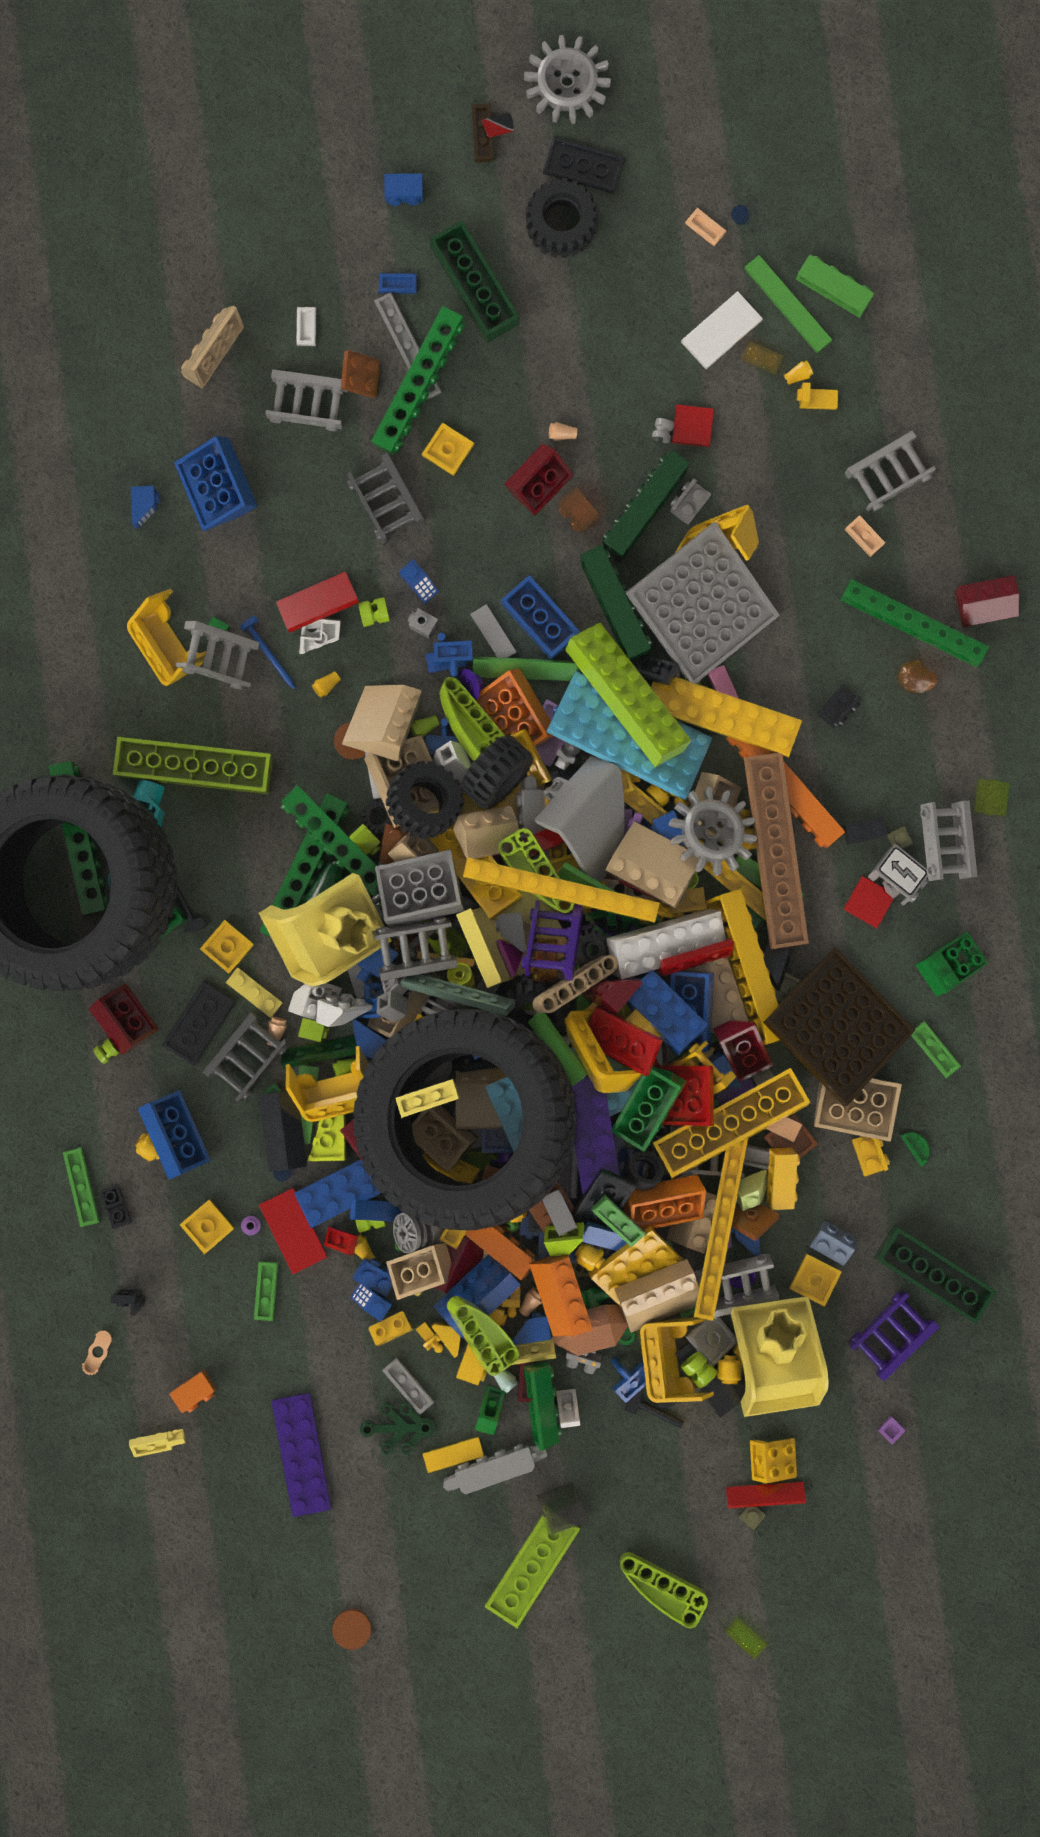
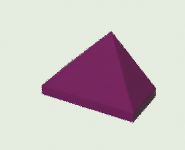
(510, 955)

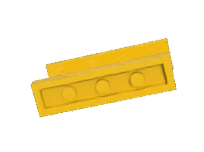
(720, 1082)

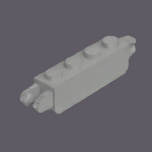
(530, 804)
(494, 1469)

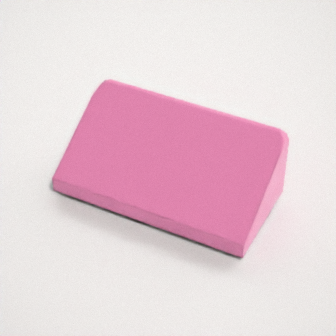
(721, 681)

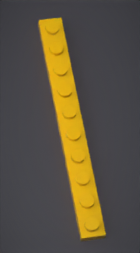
(731, 880)
(561, 889)
(720, 1231)

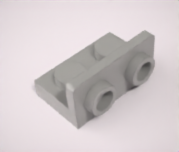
(690, 501)

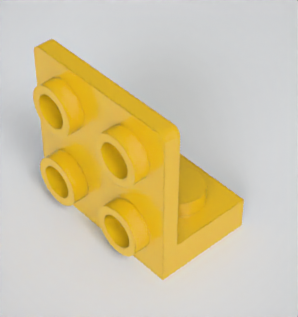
(773, 1460)

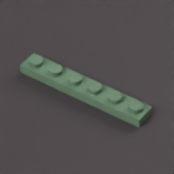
(458, 993)

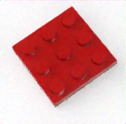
(696, 1099)

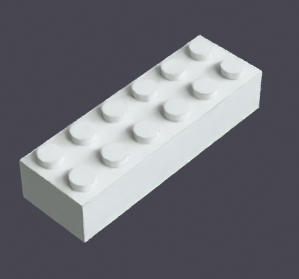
(646, 947)

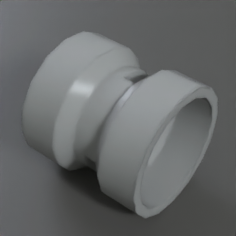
(663, 428)

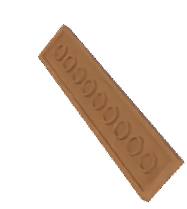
(776, 850)

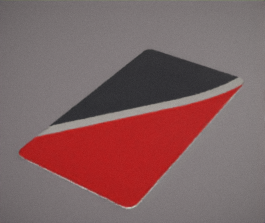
(498, 125)

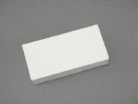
(306, 326)

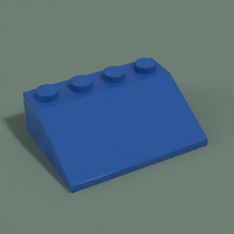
(215, 483)

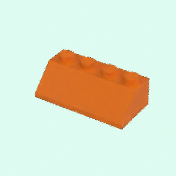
(667, 1203)
(560, 1296)

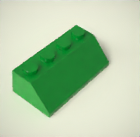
(648, 1107)
(542, 1407)

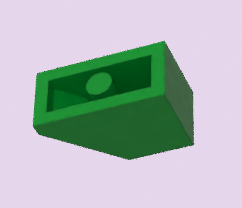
(490, 1410)

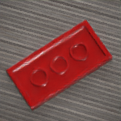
(317, 602)
(624, 1041)
(292, 1231)

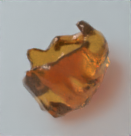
(916, 678)

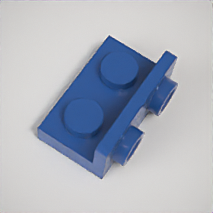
(373, 1276)

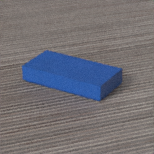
(398, 283)

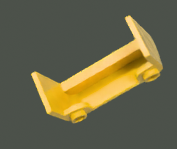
(737, 527)
(157, 639)
(593, 1058)
(326, 1097)
(661, 1363)

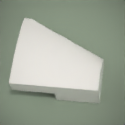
(327, 632)

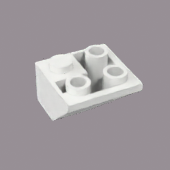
(453, 758)
(306, 999)
(340, 1010)

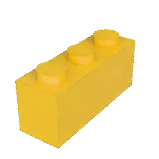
(782, 1178)

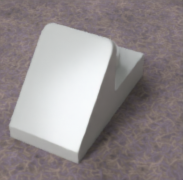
(568, 1408)

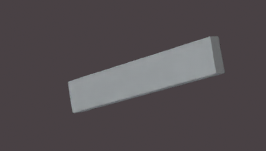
(402, 335)

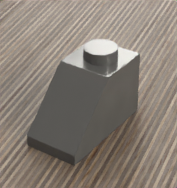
(512, 929)

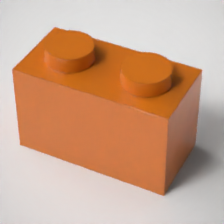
(193, 1391)

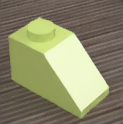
(752, 1190)

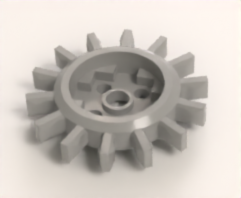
(566, 62)
(710, 813)

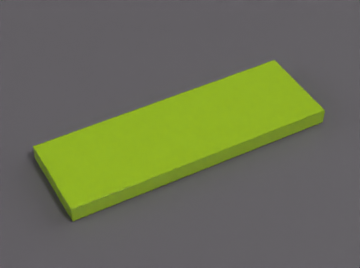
(529, 1572)

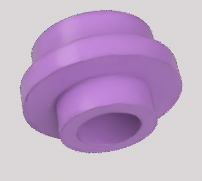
(255, 1221)

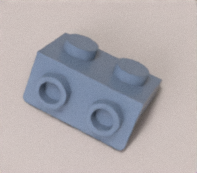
(834, 1243)

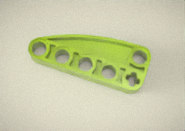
(459, 711)
(519, 859)
(484, 1336)
(665, 1596)

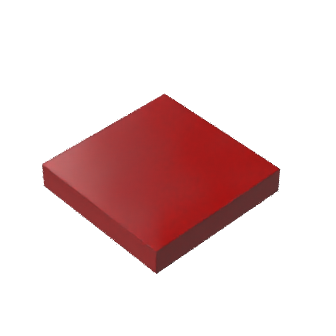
(692, 425)
(868, 902)

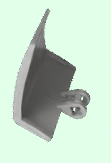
(588, 814)

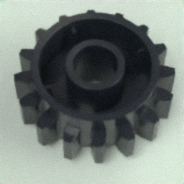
(598, 943)

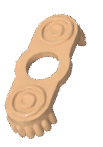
(93, 1363)

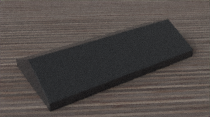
(282, 1132)

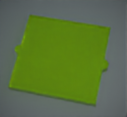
(991, 797)

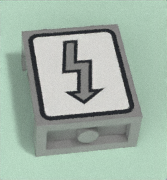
(901, 872)

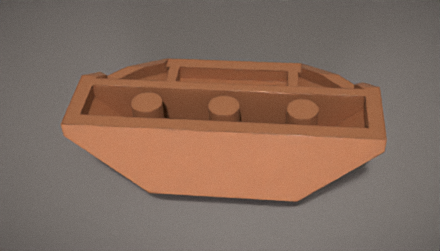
(607, 1326)

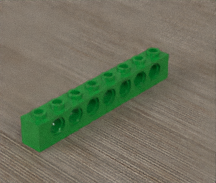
(445, 319)
(914, 623)
(298, 796)
(328, 805)
(75, 849)

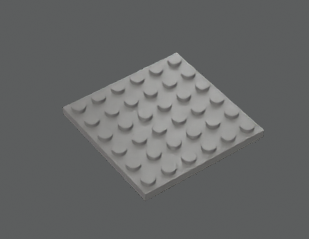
(702, 603)

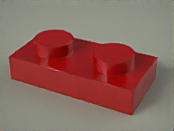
(340, 1240)

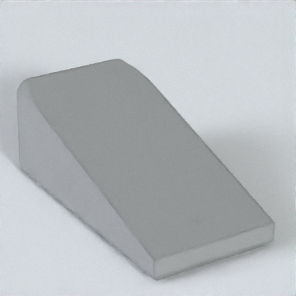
(559, 1212)

